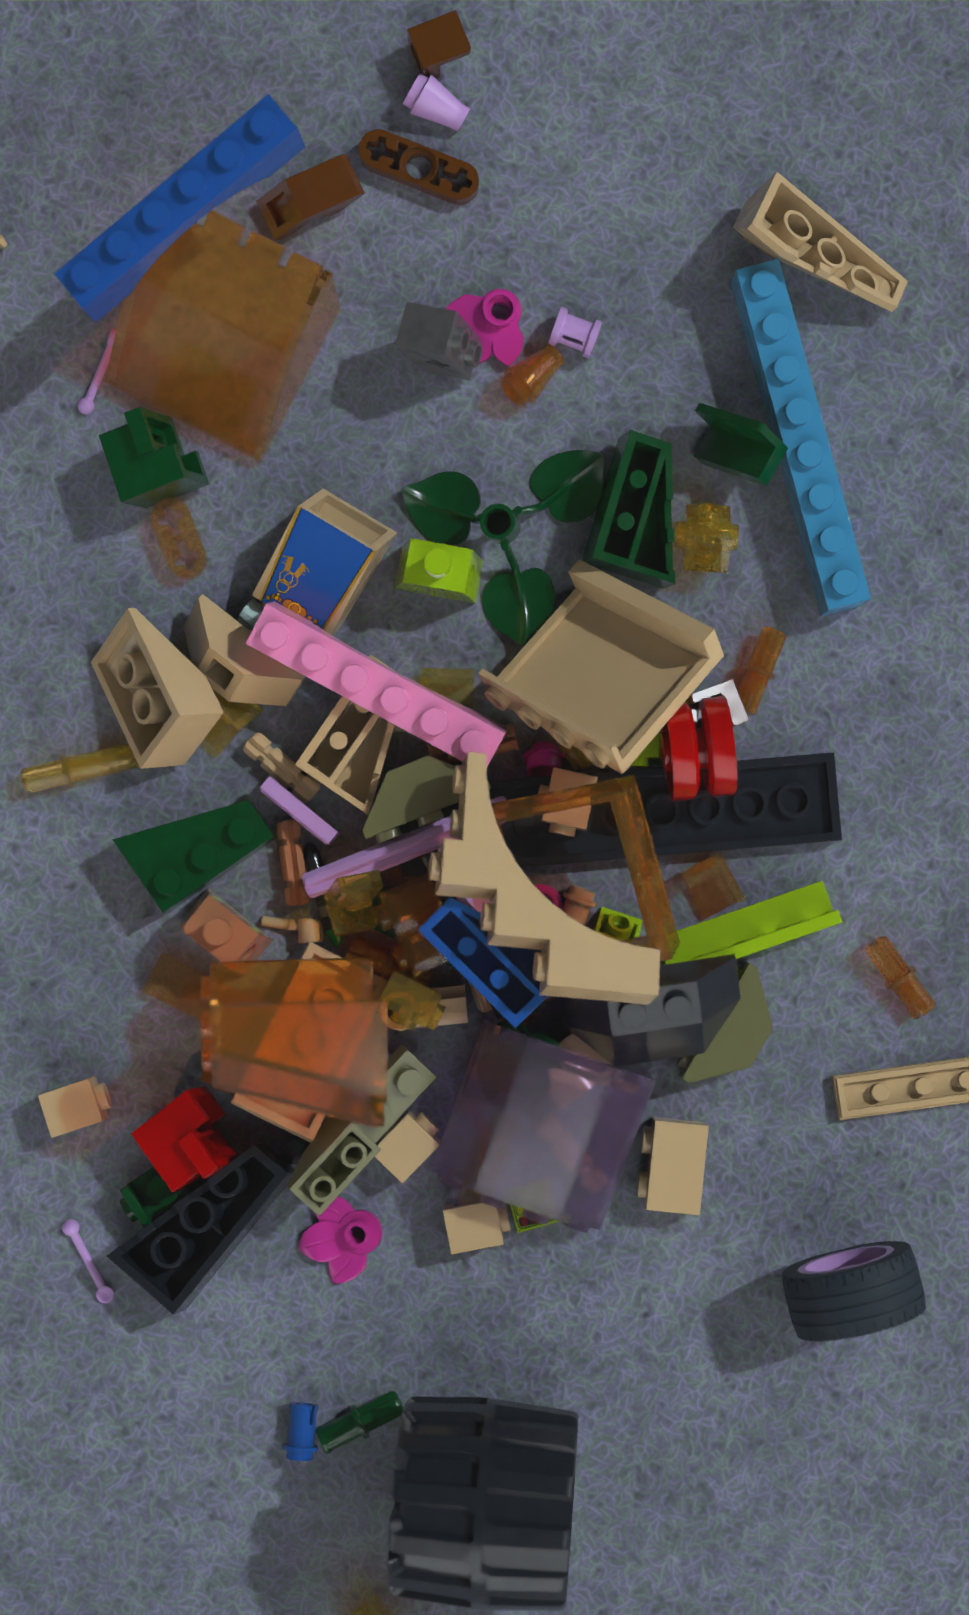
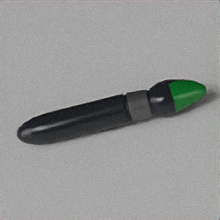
(313, 861)

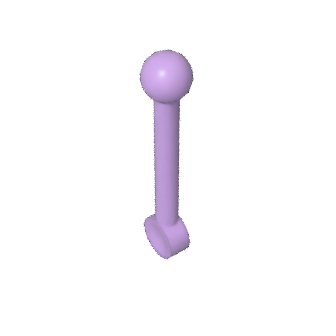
(86, 404)
(105, 1292)

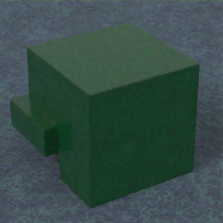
(150, 460)

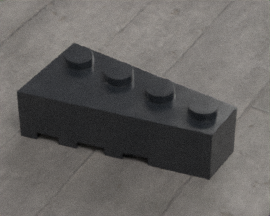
(199, 1233)

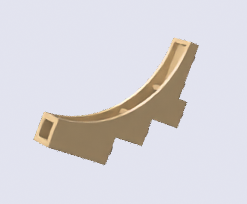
(573, 957)

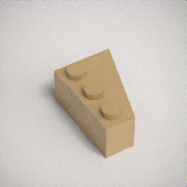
(349, 752)

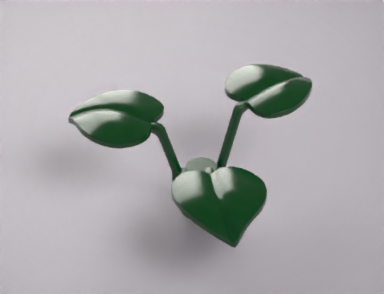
(446, 507)

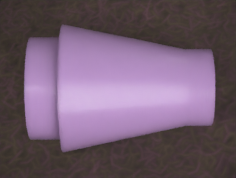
(435, 103)

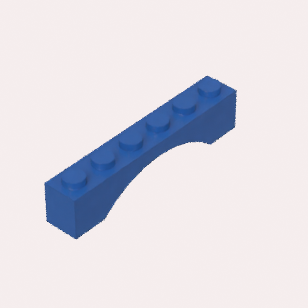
(231, 162)

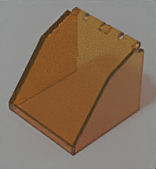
(223, 333)

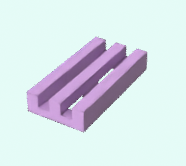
(299, 811)

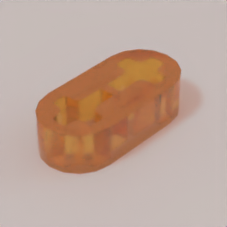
(169, 543)

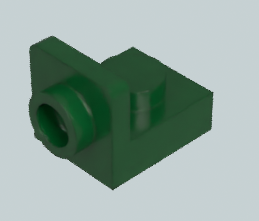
(149, 1197)

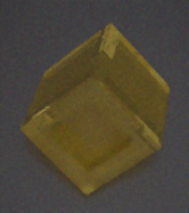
(450, 683)

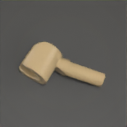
(308, 929)

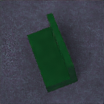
(739, 445)

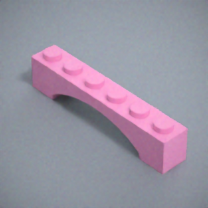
(372, 685)

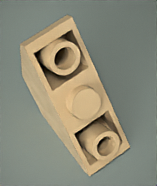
(230, 665)

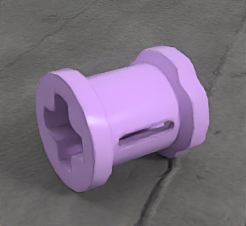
(575, 332)

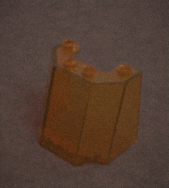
(298, 1035)

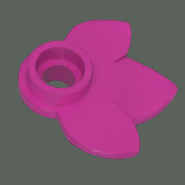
(497, 336)
(335, 1243)

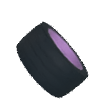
(854, 1291)

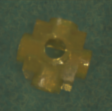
(706, 537)

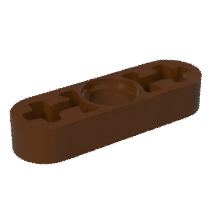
(452, 168)

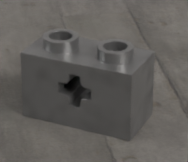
(439, 341)

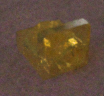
(351, 902)

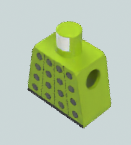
(439, 570)

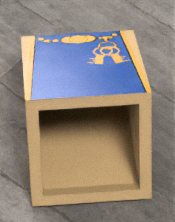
(324, 560)

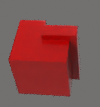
(185, 1140)

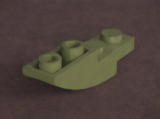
(346, 1147)

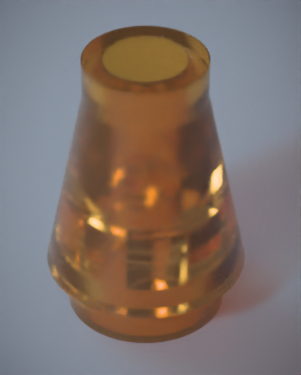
(530, 376)

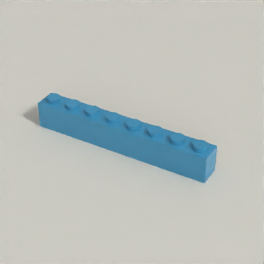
(798, 423)

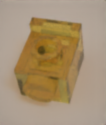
(412, 1002)

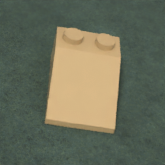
(155, 693)

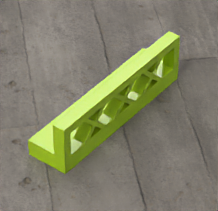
(758, 925)

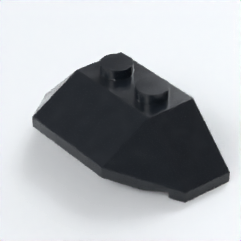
(678, 1023)

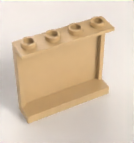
(606, 669)

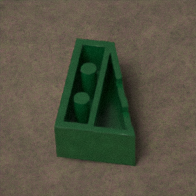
(634, 515)
(195, 851)

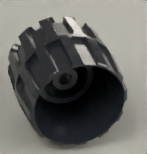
(483, 1504)

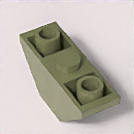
(411, 794)
(739, 1037)

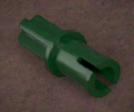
(360, 1421)

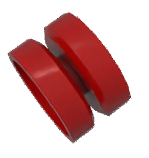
(703, 748)

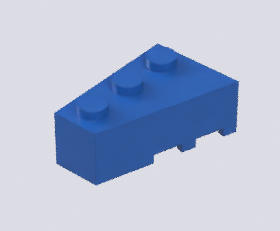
(497, 972)

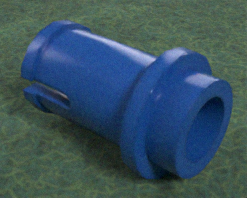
(301, 1432)

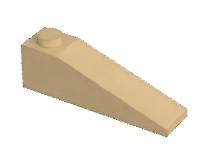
(804, 236)

